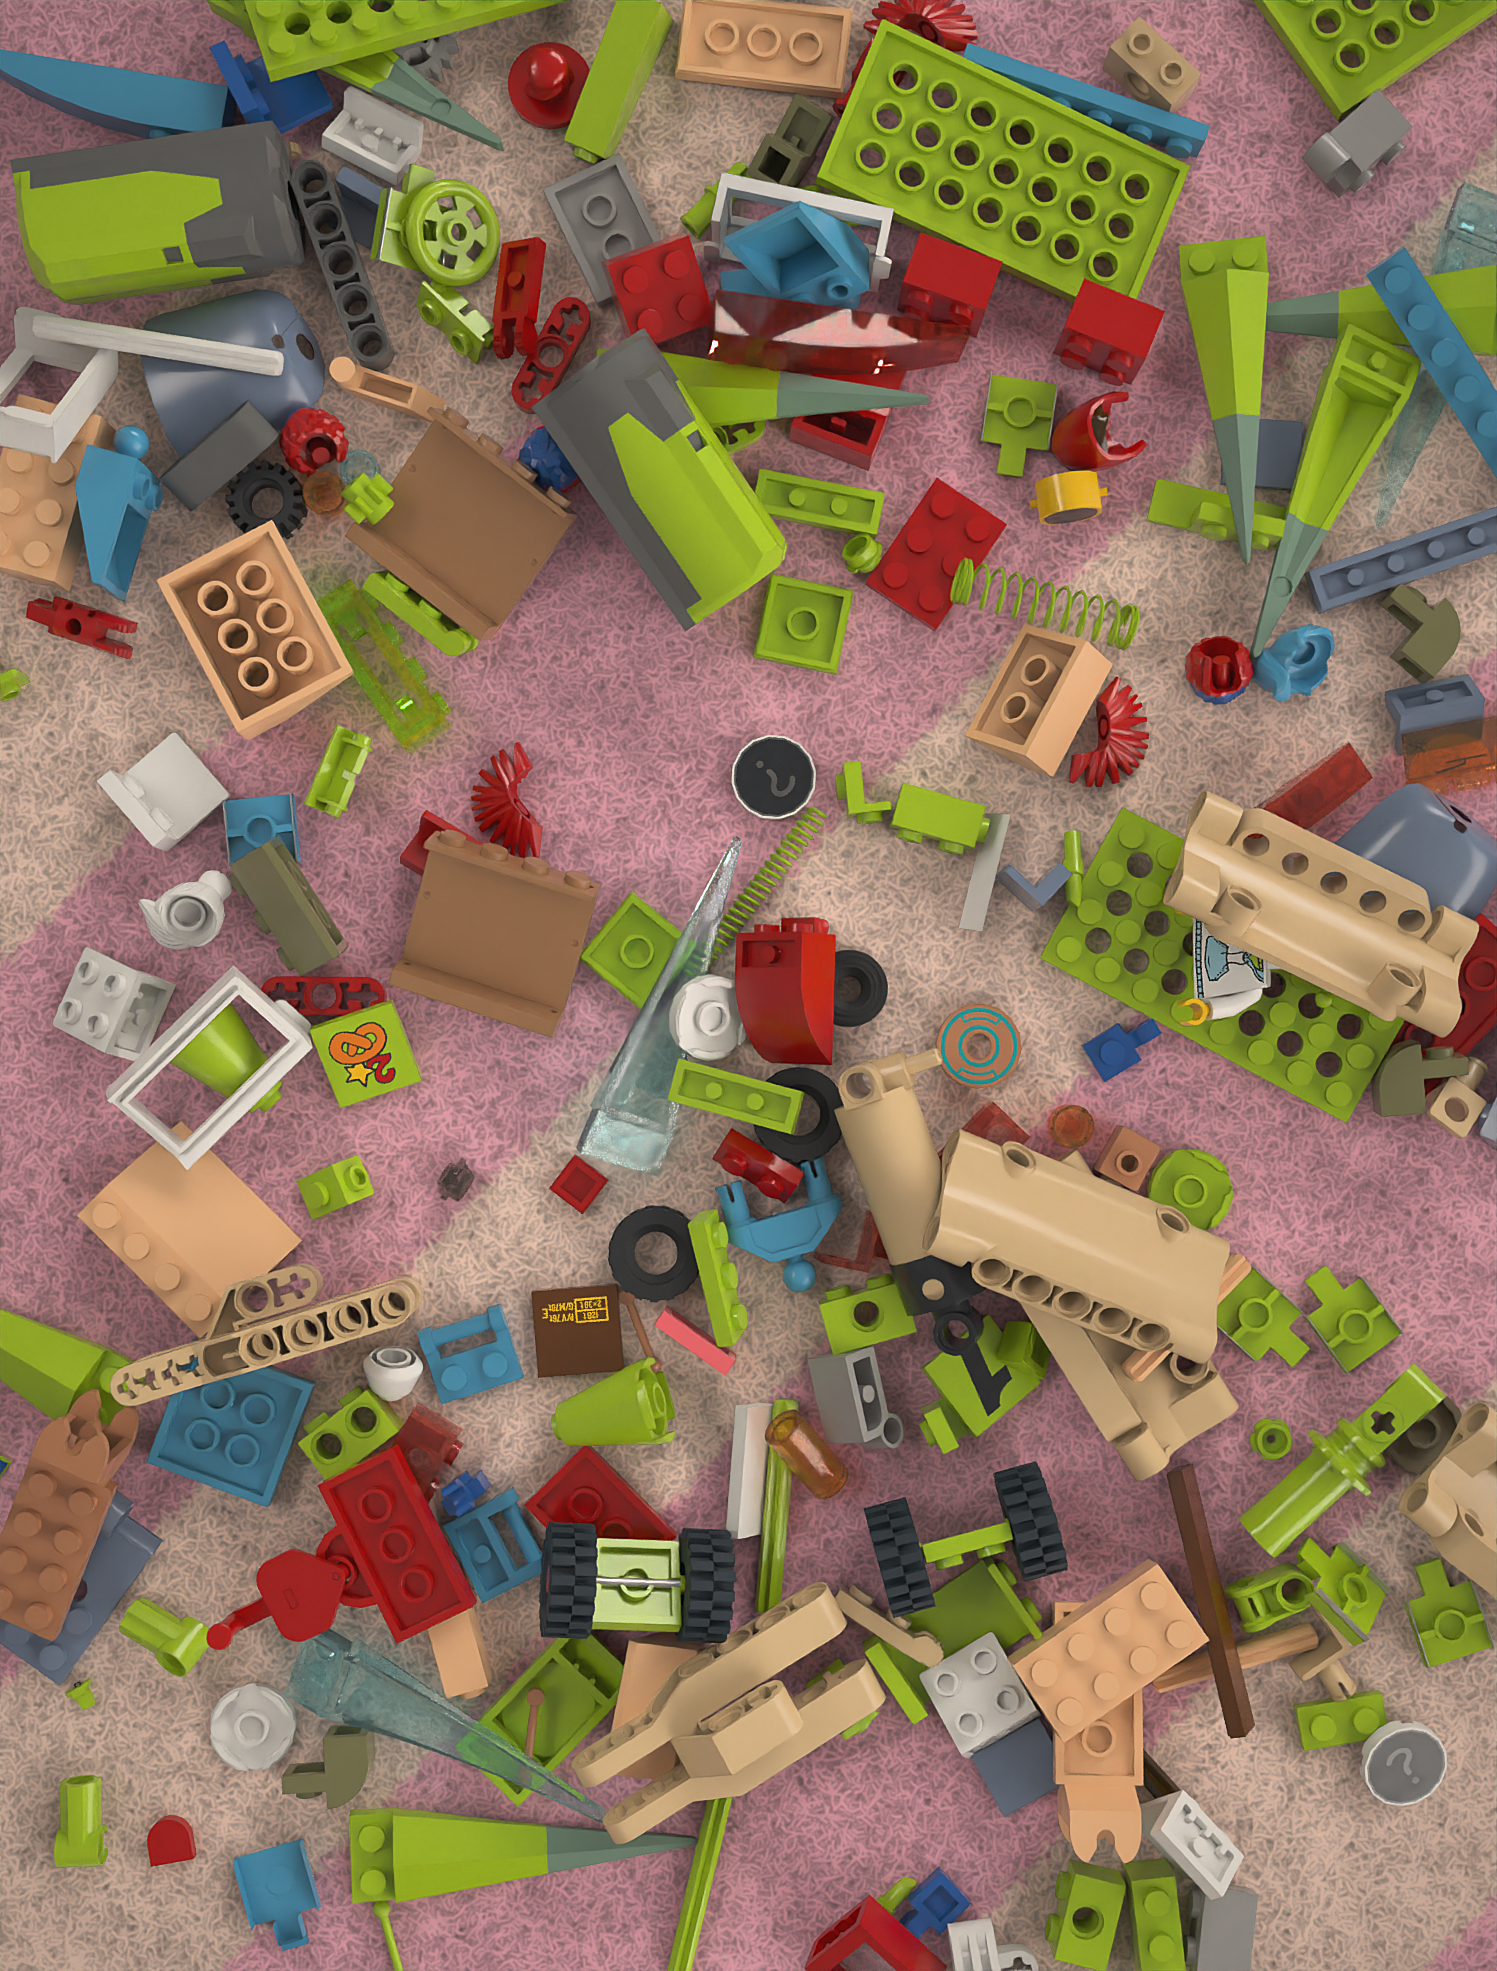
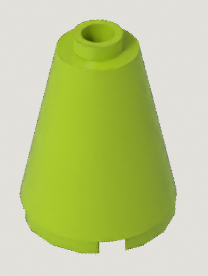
(226, 1057)
(618, 1410)

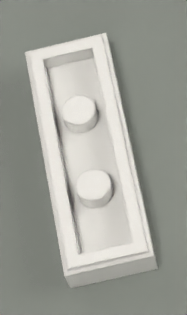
(748, 1470)

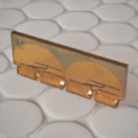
(1455, 751)

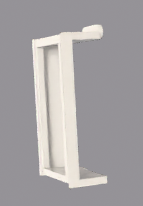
(782, 196)
(52, 433)
(173, 1040)

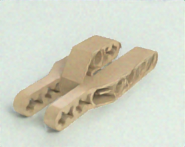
(240, 1347)
(750, 1736)

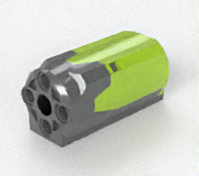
(160, 213)
(663, 478)

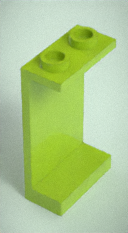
(965, 1610)

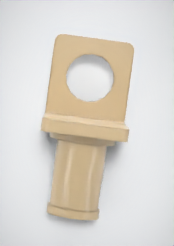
(1456, 1100)
(1325, 1662)

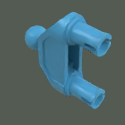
(788, 1232)

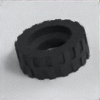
(826, 1133)
(623, 1261)

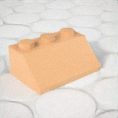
(1039, 698)
(644, 1672)

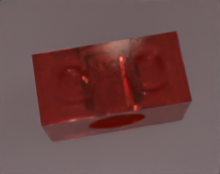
(434, 1435)

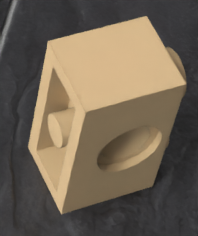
(1150, 68)

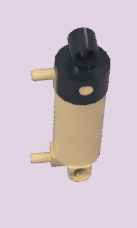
(904, 1189)

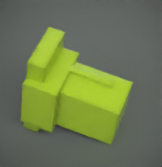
(82, 1694)

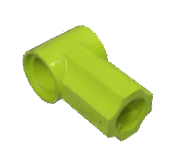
(174, 1641)
(81, 1835)

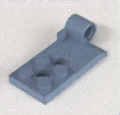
(112, 1568)

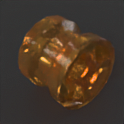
(331, 497)
(1059, 1122)

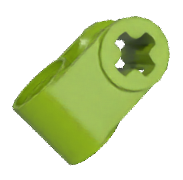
(1266, 1596)

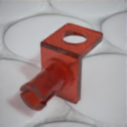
(869, 1247)

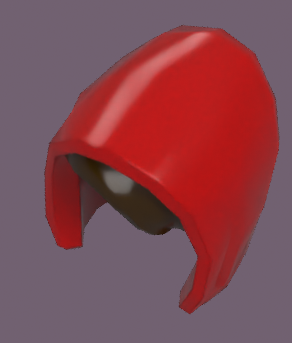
(1083, 438)

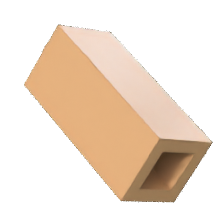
(461, 1655)

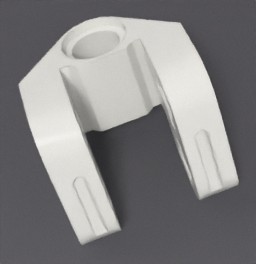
(975, 1948)

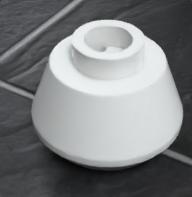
(392, 1371)

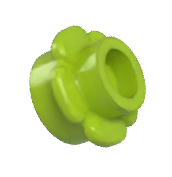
(862, 553)
(1275, 1449)

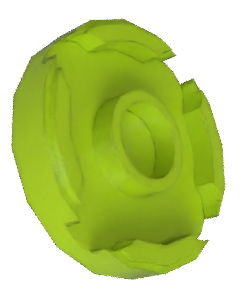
(1186, 1176)

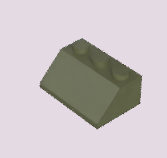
(287, 907)

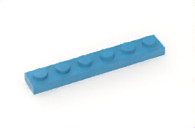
(1136, 119)
(1439, 348)

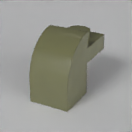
(791, 151)
(1432, 635)
(1401, 1076)
(346, 1765)

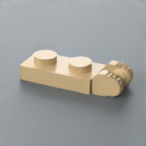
(918, 1645)

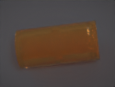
(806, 1454)

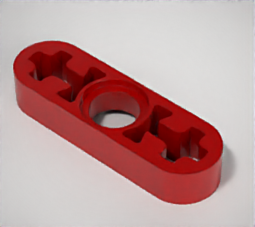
(575, 333)
(356, 984)

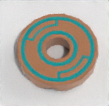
(1004, 1046)

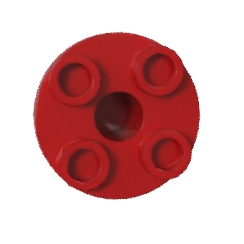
(547, 84)

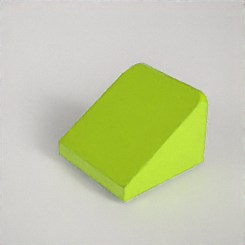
(1024, 1349)

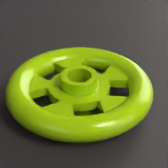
(426, 253)

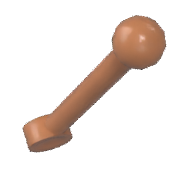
(628, 1300)
(535, 1698)

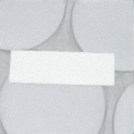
(984, 873)

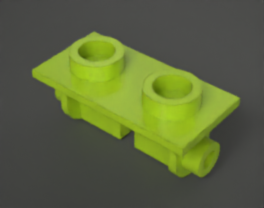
(442, 308)
(337, 771)

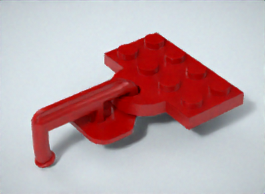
(380, 1540)

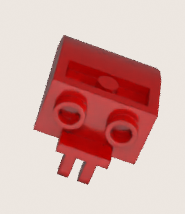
(787, 990)

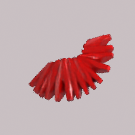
(930, 19)
(1115, 738)
(504, 805)

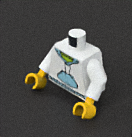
(1223, 977)

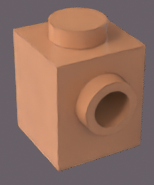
(1126, 1158)

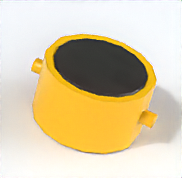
(1068, 497)

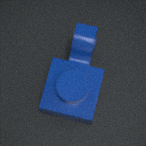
(1115, 1050)
(462, 1492)
(935, 1904)

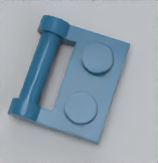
(474, 1368)
(484, 1550)

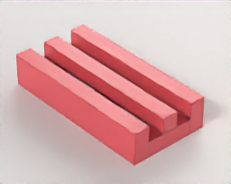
(695, 1340)

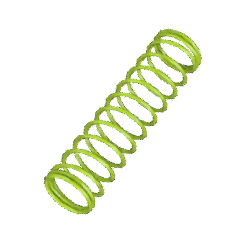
(965, 577)

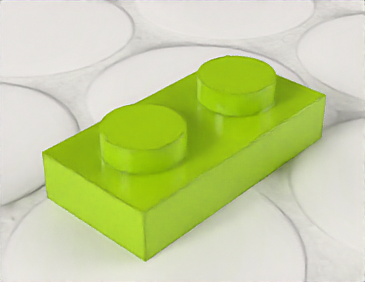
(1334, 1723)

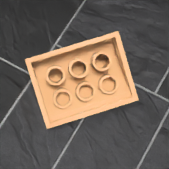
(256, 630)
(188, 1229)

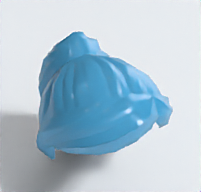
(1294, 662)

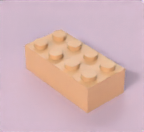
(40, 505)
(1107, 1649)

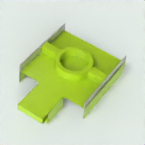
(390, 229)
(1018, 418)
(1259, 1318)
(1351, 1320)
(1347, 1591)
(1448, 1619)

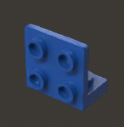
(284, 101)

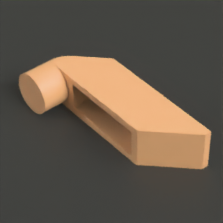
(384, 389)

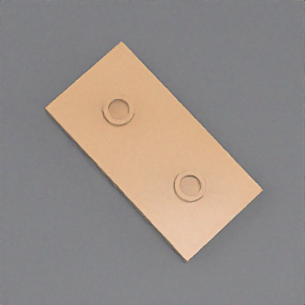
(765, 45)

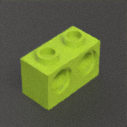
(355, 1438)

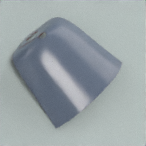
(199, 396)
(1417, 840)

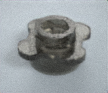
(455, 1180)

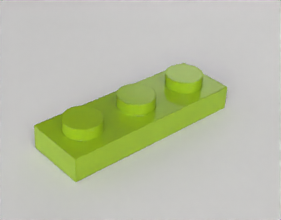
(819, 503)
(736, 1096)
(718, 1277)

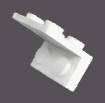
(166, 792)
(113, 1005)
(979, 1695)
(1191, 1842)

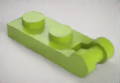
(419, 614)

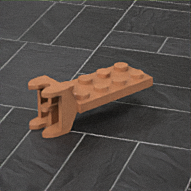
(60, 1513)

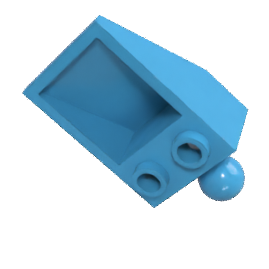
(805, 257)
(115, 508)

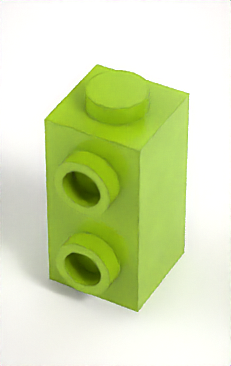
(939, 818)

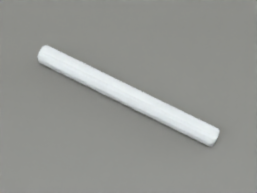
(158, 344)

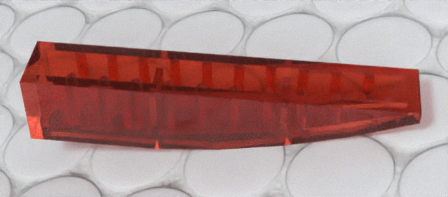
(825, 338)

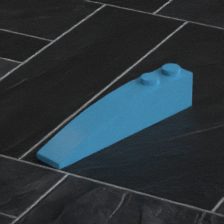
(120, 98)

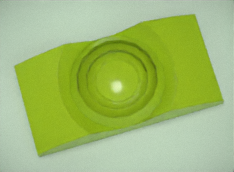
(579, 1689)

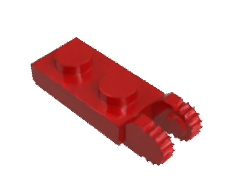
(518, 297)

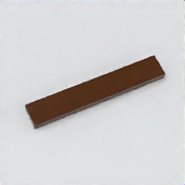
(1210, 1601)

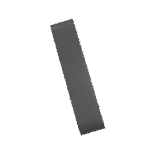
(331, 250)

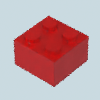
(948, 284)
(659, 289)
(1108, 333)

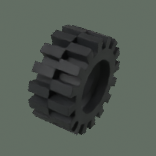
(260, 478)

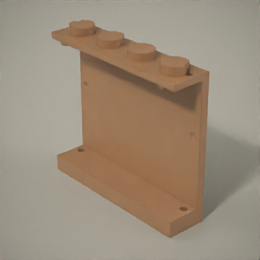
(466, 525)
(496, 933)

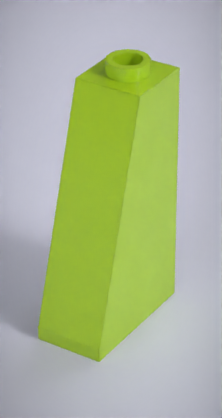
(617, 77)

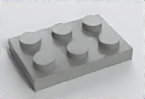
(600, 219)

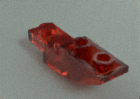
(1318, 789)

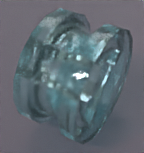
(352, 461)

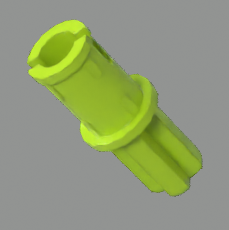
(699, 217)

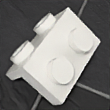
(374, 136)

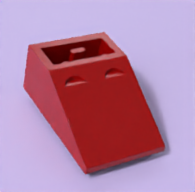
(849, 434)

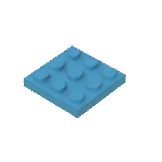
(234, 1431)

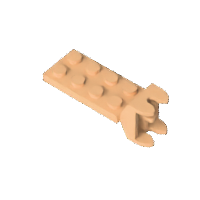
(1100, 1775)

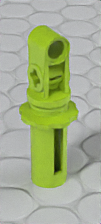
(1338, 1463)

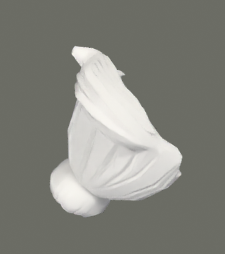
(188, 912)

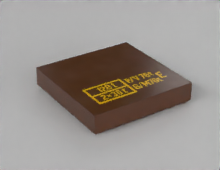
(577, 1330)

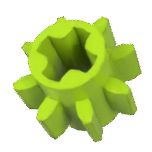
(367, 498)

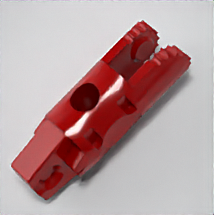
(64, 621)

